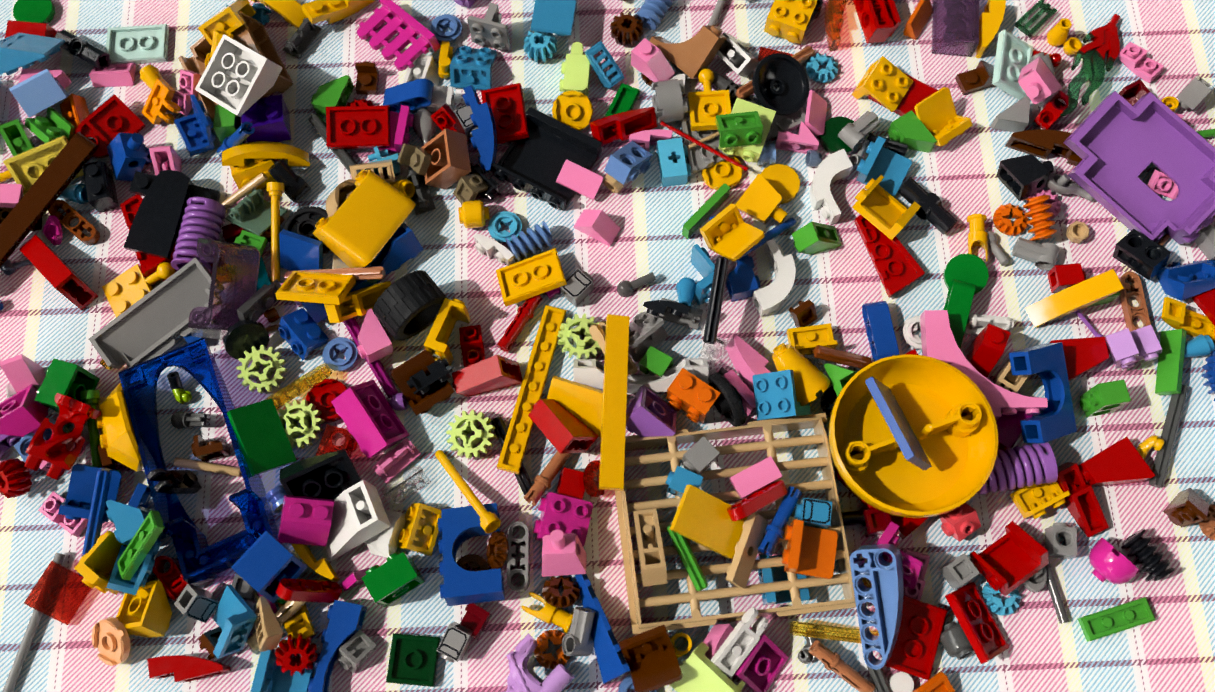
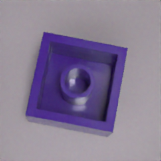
(270, 120)

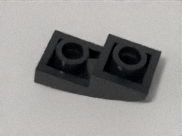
(660, 306)

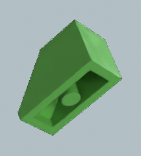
(332, 94)
(912, 131)
(816, 238)

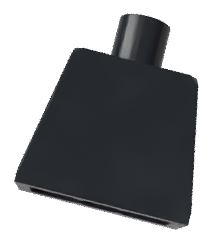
(1024, 175)

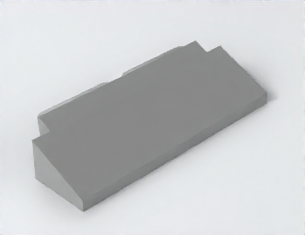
(156, 319)

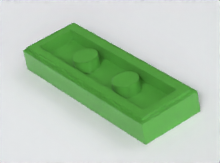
(706, 210)
(1170, 362)
(140, 545)
(1116, 619)

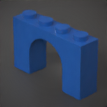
(1050, 365)
(459, 584)

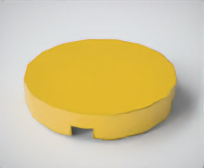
(573, 109)
(719, 174)
(783, 180)

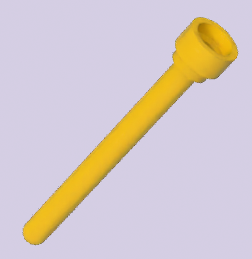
(275, 191)
(488, 520)

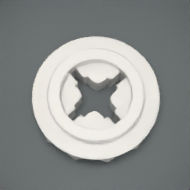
(909, 328)

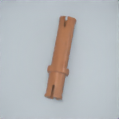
(544, 481)
(833, 662)

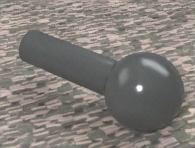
(626, 288)

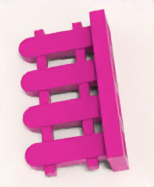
(401, 19)

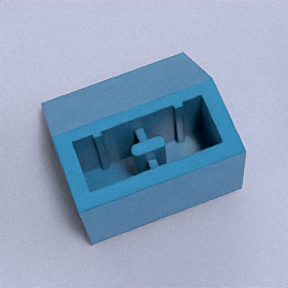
(126, 520)

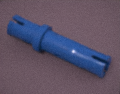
(237, 137)
(780, 520)

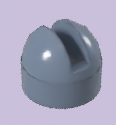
(813, 158)

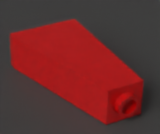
(58, 273)

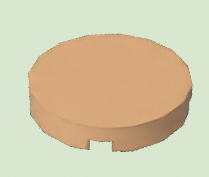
(111, 640)

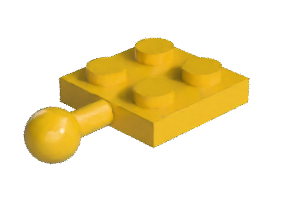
(707, 103)
(132, 286)

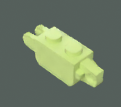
(575, 70)

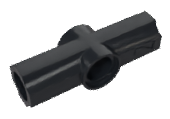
(84, 49)
(931, 206)

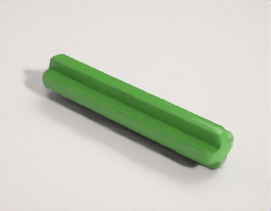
(688, 559)

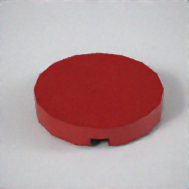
(322, 395)

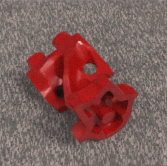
(54, 449)

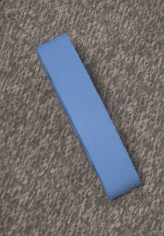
(884, 594)

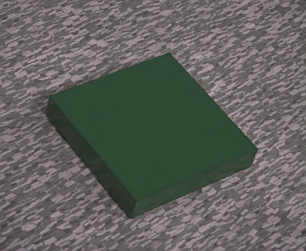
(413, 660)

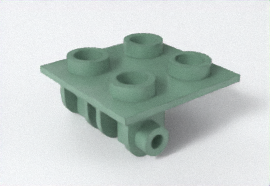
(253, 213)

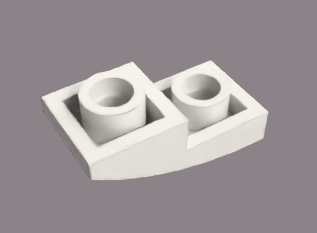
(492, 248)

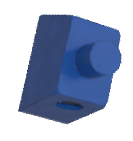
(127, 155)

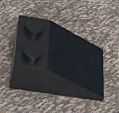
(320, 476)

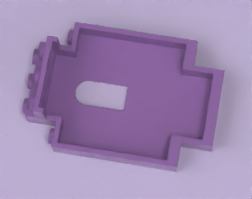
(1117, 147)

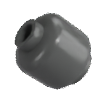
(955, 641)

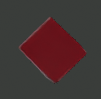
(231, 231)

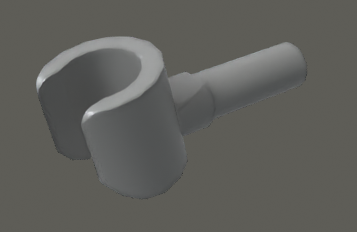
(855, 159)

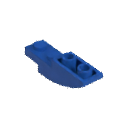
(486, 135)

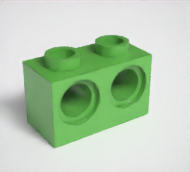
(1105, 398)

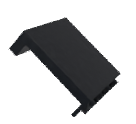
(537, 160)

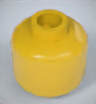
(473, 214)

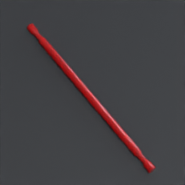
(704, 146)

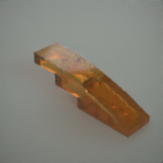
(834, 22)

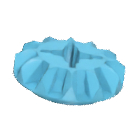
(823, 75)
(506, 218)
(996, 605)

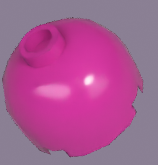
(1111, 564)

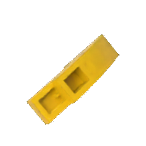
(332, 9)

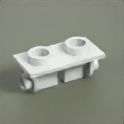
(978, 322)

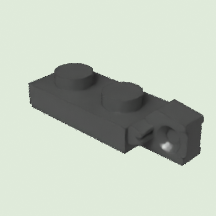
(259, 302)

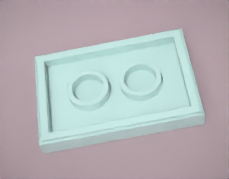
(138, 44)
(1010, 58)

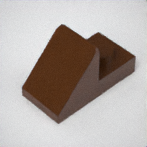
(976, 79)

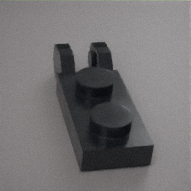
(174, 481)

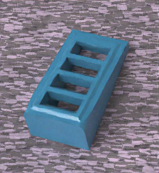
(606, 81)

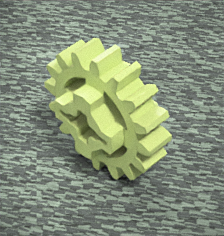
(570, 335)
(258, 360)
(304, 417)
(470, 425)

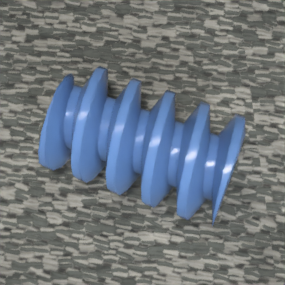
(653, 11)
(529, 241)

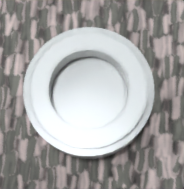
(901, 682)

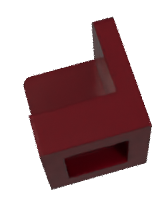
(1134, 91)
(876, 522)
(475, 619)

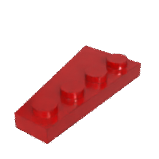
(891, 259)
(148, 262)

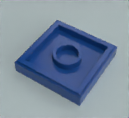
(300, 252)

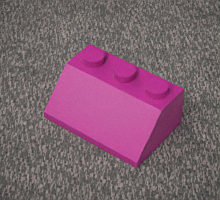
(369, 418)

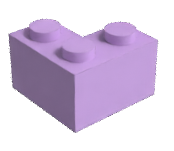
(1133, 346)

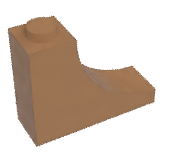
(694, 53)

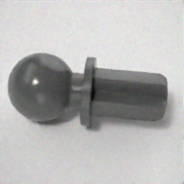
(188, 419)

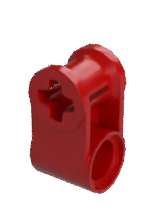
(171, 580)

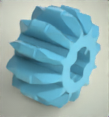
(540, 46)

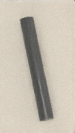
(1055, 596)

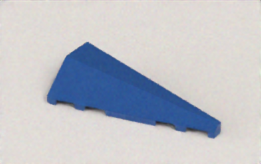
(1187, 279)
(607, 650)

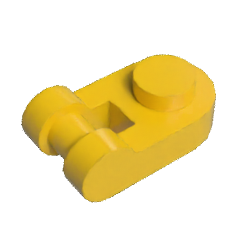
(446, 53)

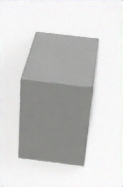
(1013, 118)

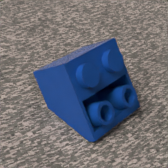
(267, 564)

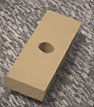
(746, 550)

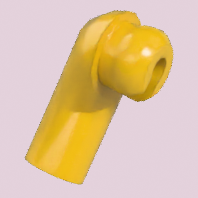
(1151, 442)

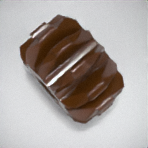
(626, 29)

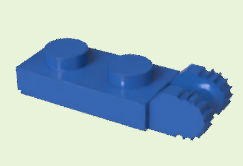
(140, 496)

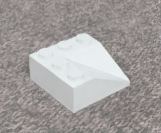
(237, 76)

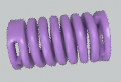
(193, 223)
(1022, 470)

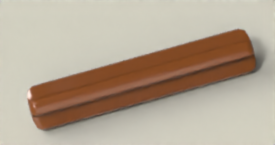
(841, 357)

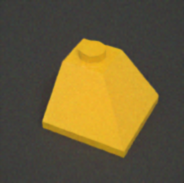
(146, 612)

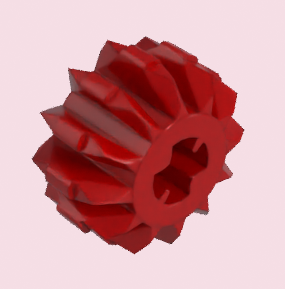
(14, 478)
(296, 662)

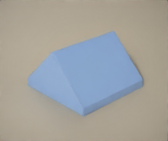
(38, 92)

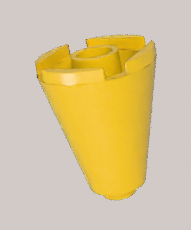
(807, 376)

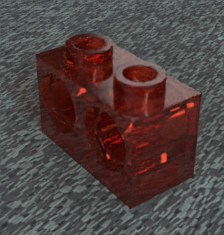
(330, 437)

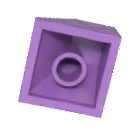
(650, 415)

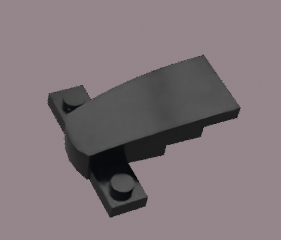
(161, 210)

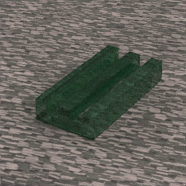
(1044, 8)

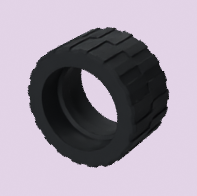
(409, 305)

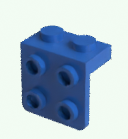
(196, 129)
(81, 491)

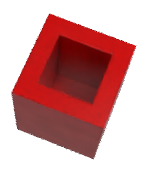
(1065, 276)

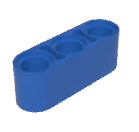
(413, 94)
(879, 330)

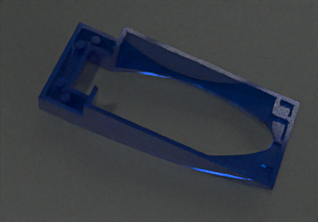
(196, 559)

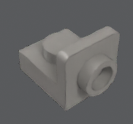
(355, 651)

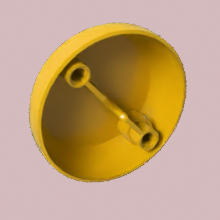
(932, 401)

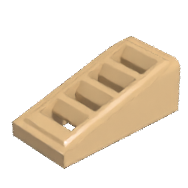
(378, 164)
(267, 626)

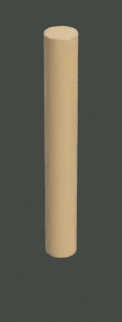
(244, 190)
(208, 467)

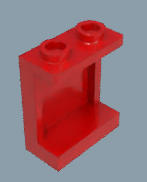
(1010, 559)

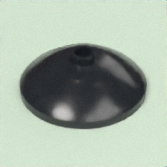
(788, 79)

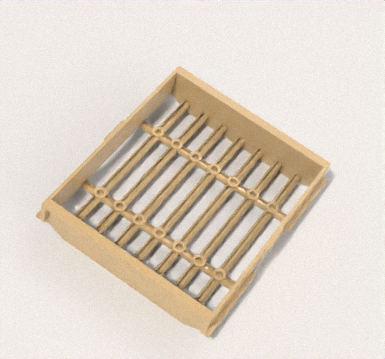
(693, 596)

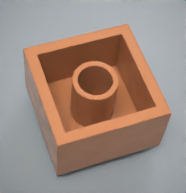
(449, 159)

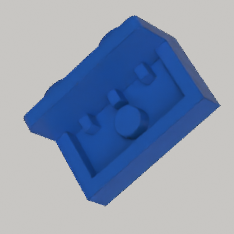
(301, 332)

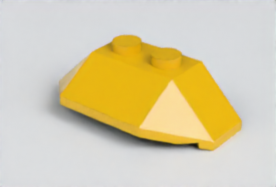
(117, 430)

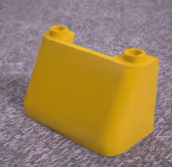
(364, 220)

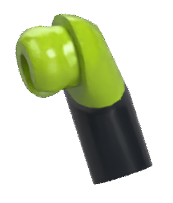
(177, 388)

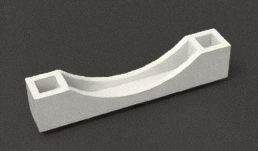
(591, 373)

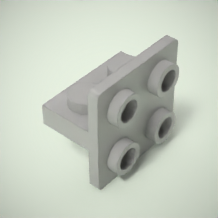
(490, 30)
(643, 332)

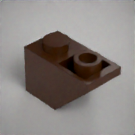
(1187, 508)

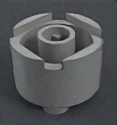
(668, 100)

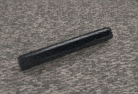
(715, 301)
(523, 477)

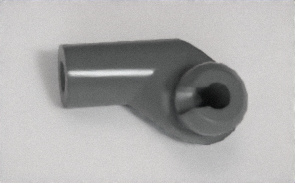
(803, 655)

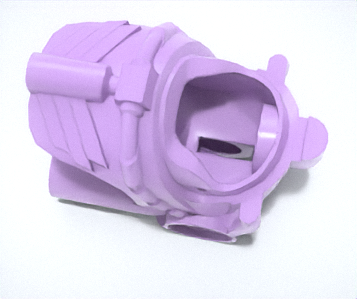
(521, 679)

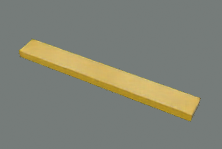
(531, 390)
(614, 403)

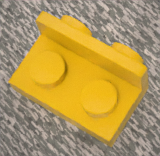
(420, 529)

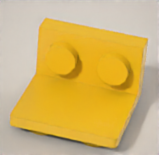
(884, 84)

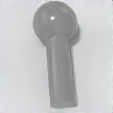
(995, 249)

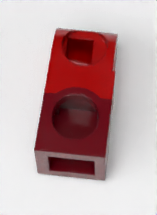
(1052, 111)

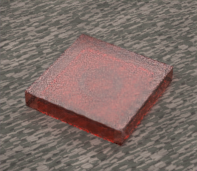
(58, 593)

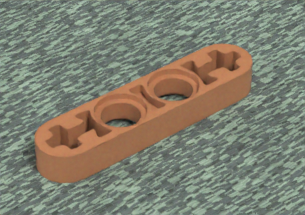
(1137, 293)

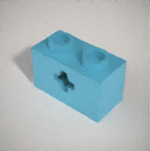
(667, 152)

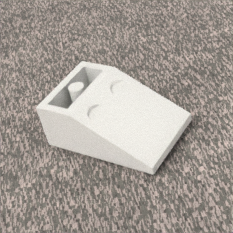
(355, 519)

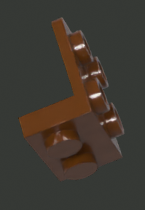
(418, 403)
(651, 659)

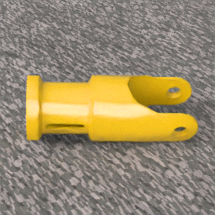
(977, 233)
(551, 614)

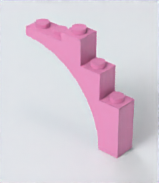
(940, 344)

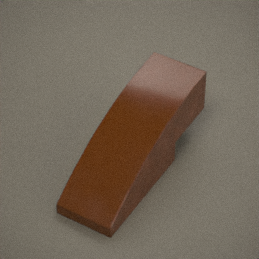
(1040, 143)

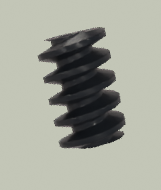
(1146, 556)

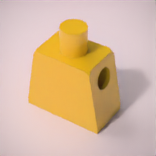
(761, 201)

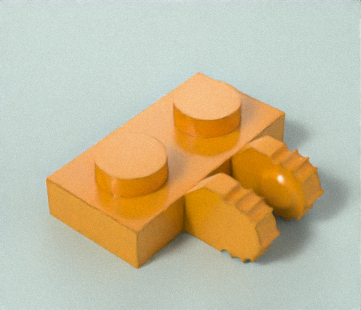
(159, 102)

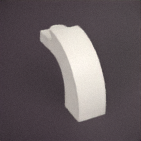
(829, 170)
(775, 294)

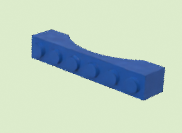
(397, 250)
(344, 622)

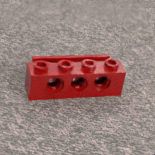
(873, 28)

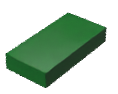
(623, 100)

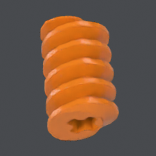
(1040, 216)

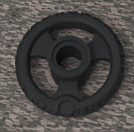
(305, 223)
(729, 401)

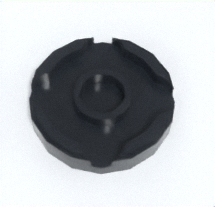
(243, 336)

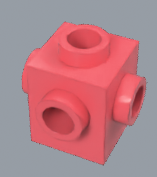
(960, 522)

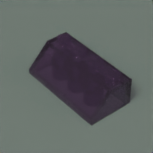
(955, 27)

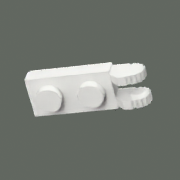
(740, 642)

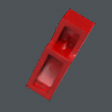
(623, 124)
(1082, 501)
(184, 668)

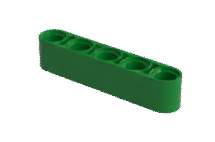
(958, 306)

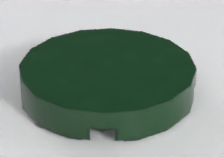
(830, 139)

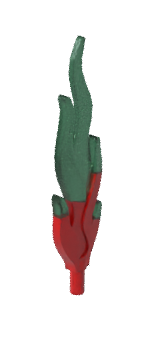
(1105, 41)

